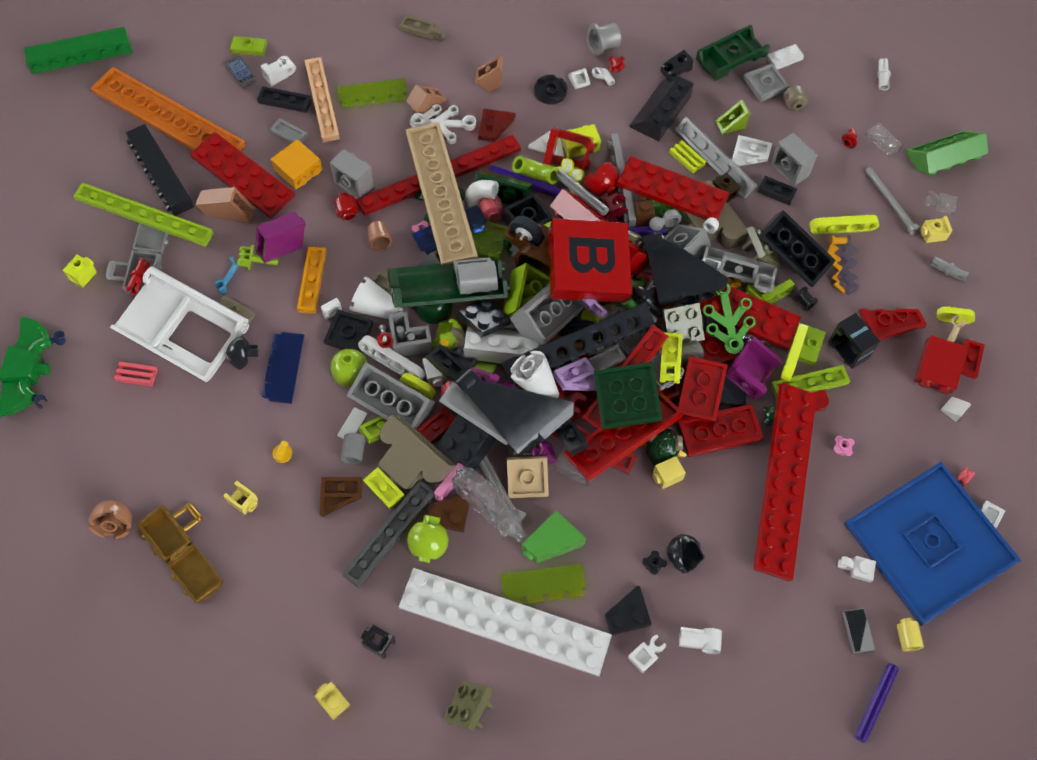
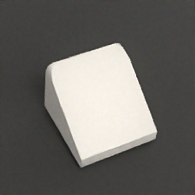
(579, 78)
(955, 408)

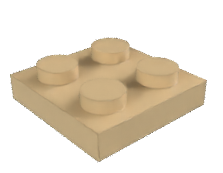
(527, 477)

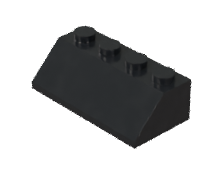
(663, 107)
(796, 248)

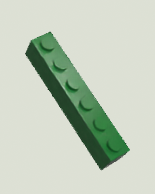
(78, 50)

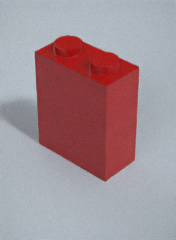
(941, 365)

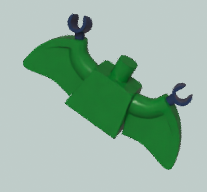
(24, 366)

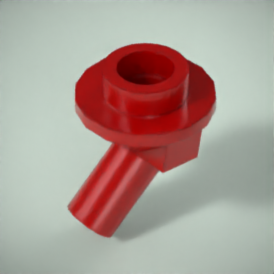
(849, 139)

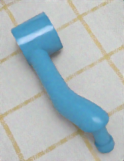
(222, 283)

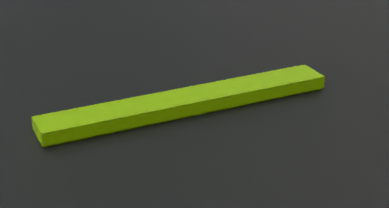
(143, 214)

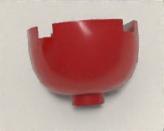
(602, 180)

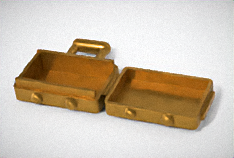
(179, 552)

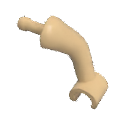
(953, 335)

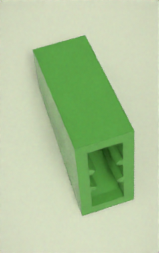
(552, 539)

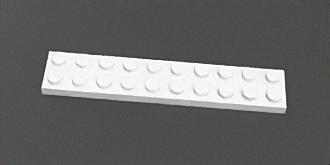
(505, 622)

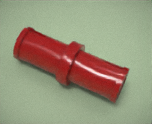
(137, 276)

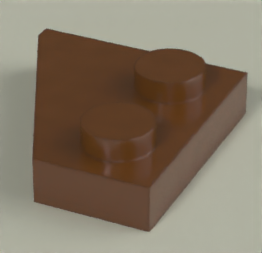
(452, 513)

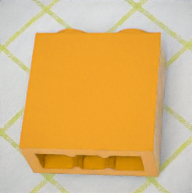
(296, 164)

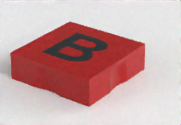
(589, 260)

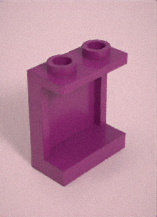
(753, 368)

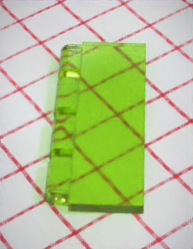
(374, 90)
(544, 581)

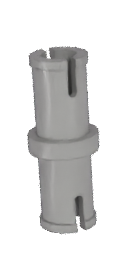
(949, 269)

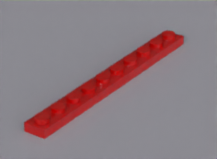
(461, 166)

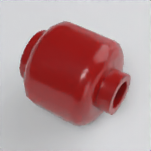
(345, 206)

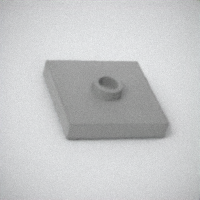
(766, 82)

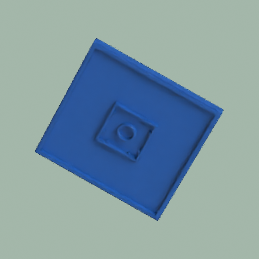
(932, 543)

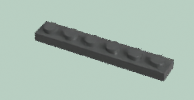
(388, 534)

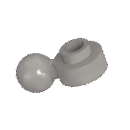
(670, 219)

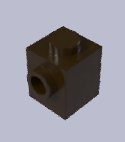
(727, 184)

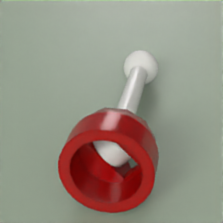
(385, 337)

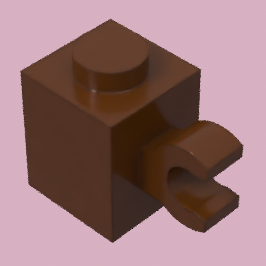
(644, 211)

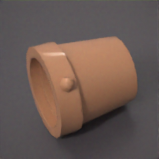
(378, 236)

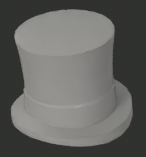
(603, 37)

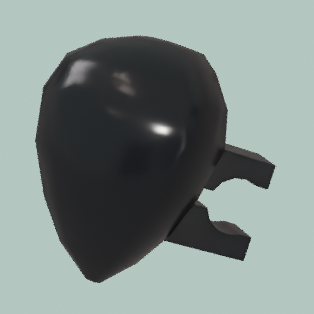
(238, 352)

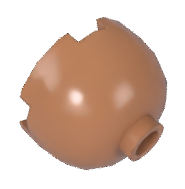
(110, 519)

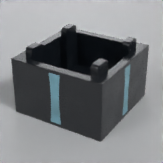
(853, 341)

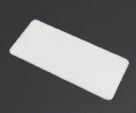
(353, 422)

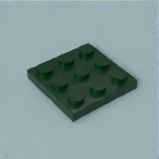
(627, 396)

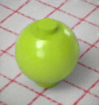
(428, 539)

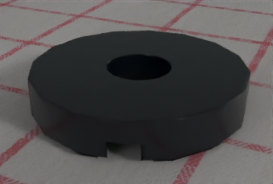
(547, 96)

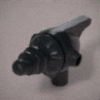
(646, 294)

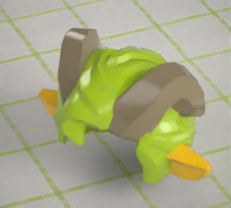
(449, 334)

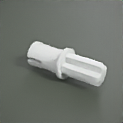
(883, 74)

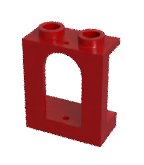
(555, 133)

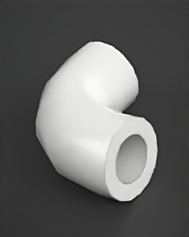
(480, 190)

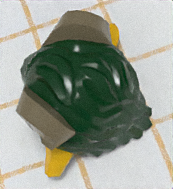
(664, 446)

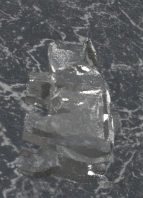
(489, 503)

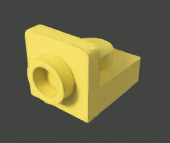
(331, 700)

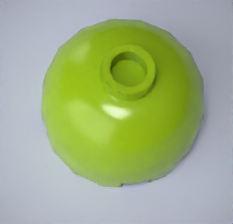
(347, 366)

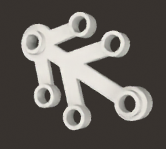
(423, 119)

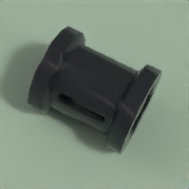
(805, 298)

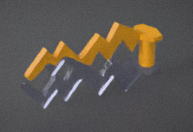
(843, 270)

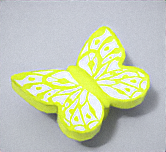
(574, 172)

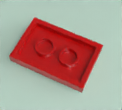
(702, 388)

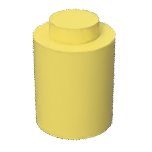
(909, 635)

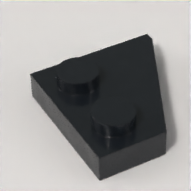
(450, 362)

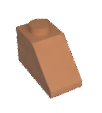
(490, 74)
(424, 97)

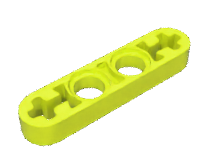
(844, 224)
(794, 352)

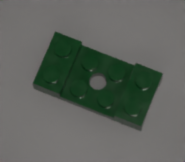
(718, 59)

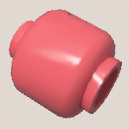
(491, 208)

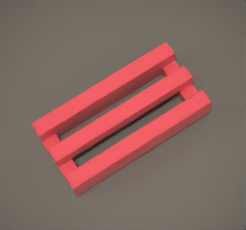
(122, 370)

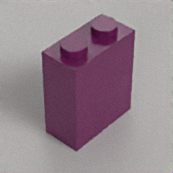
(279, 236)

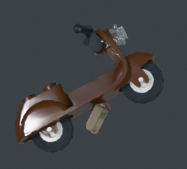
(529, 242)

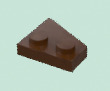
(338, 493)

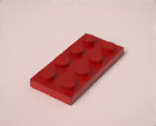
(732, 429)

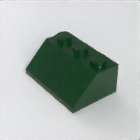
(509, 189)

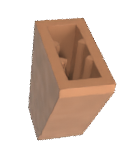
(225, 204)

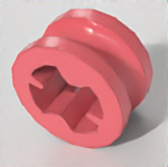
(965, 476)

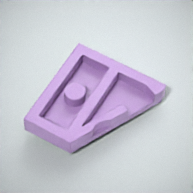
(576, 376)

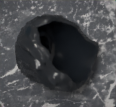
(684, 553)

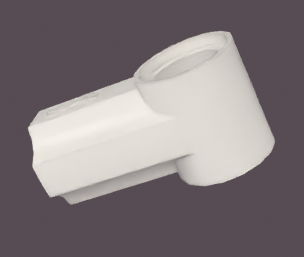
(707, 639)

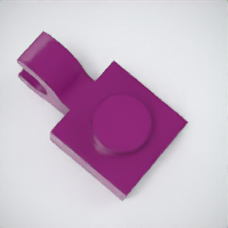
(545, 449)

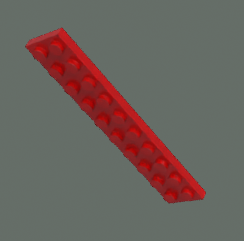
(785, 483)

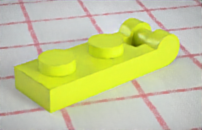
(671, 358)

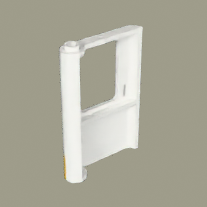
(159, 311)

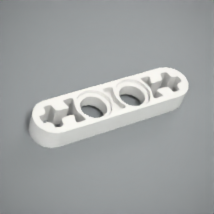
(391, 359)

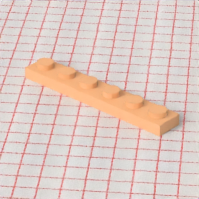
(322, 100)

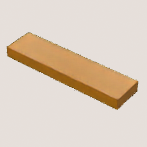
(311, 280)

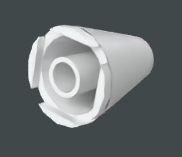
(373, 300)
(534, 374)

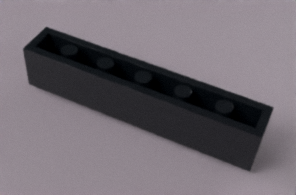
(159, 169)

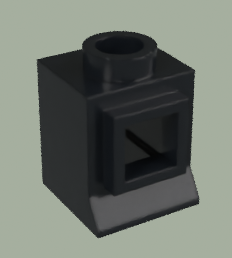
(383, 645)

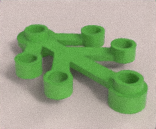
(729, 321)

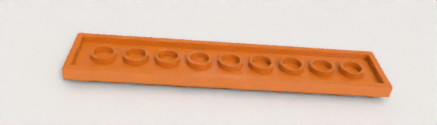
(158, 110)

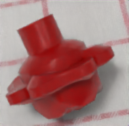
(617, 64)

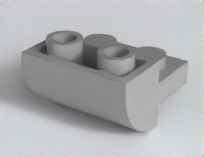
(476, 275)

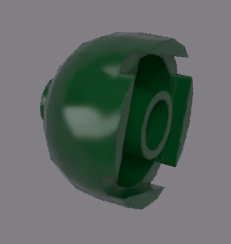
(435, 312)

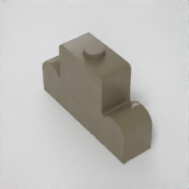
(730, 229)
(411, 455)

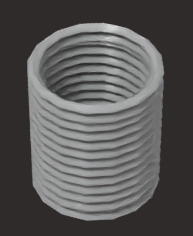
(691, 349)
(352, 448)

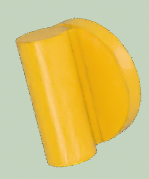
(282, 453)

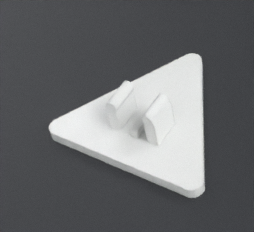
(541, 144)

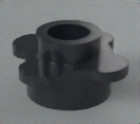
(654, 568)

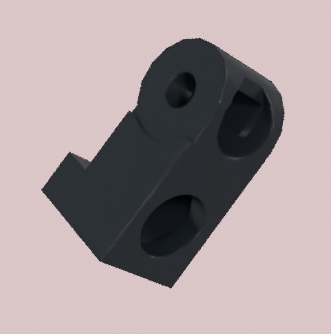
(677, 65)

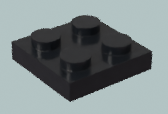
(484, 317)
(347, 330)

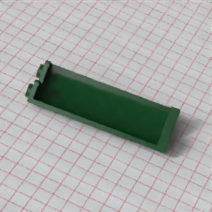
(436, 285)

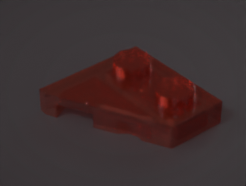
(494, 124)

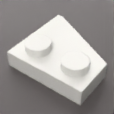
(750, 151)

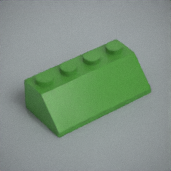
(948, 151)

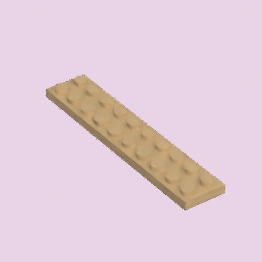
(441, 194)

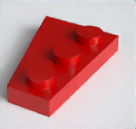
(892, 323)

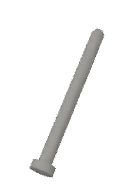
(912, 228)

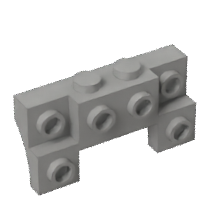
(742, 267)

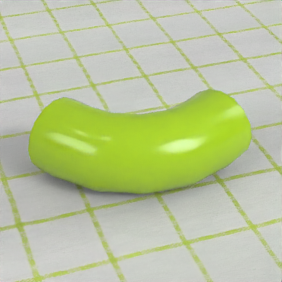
(535, 169)

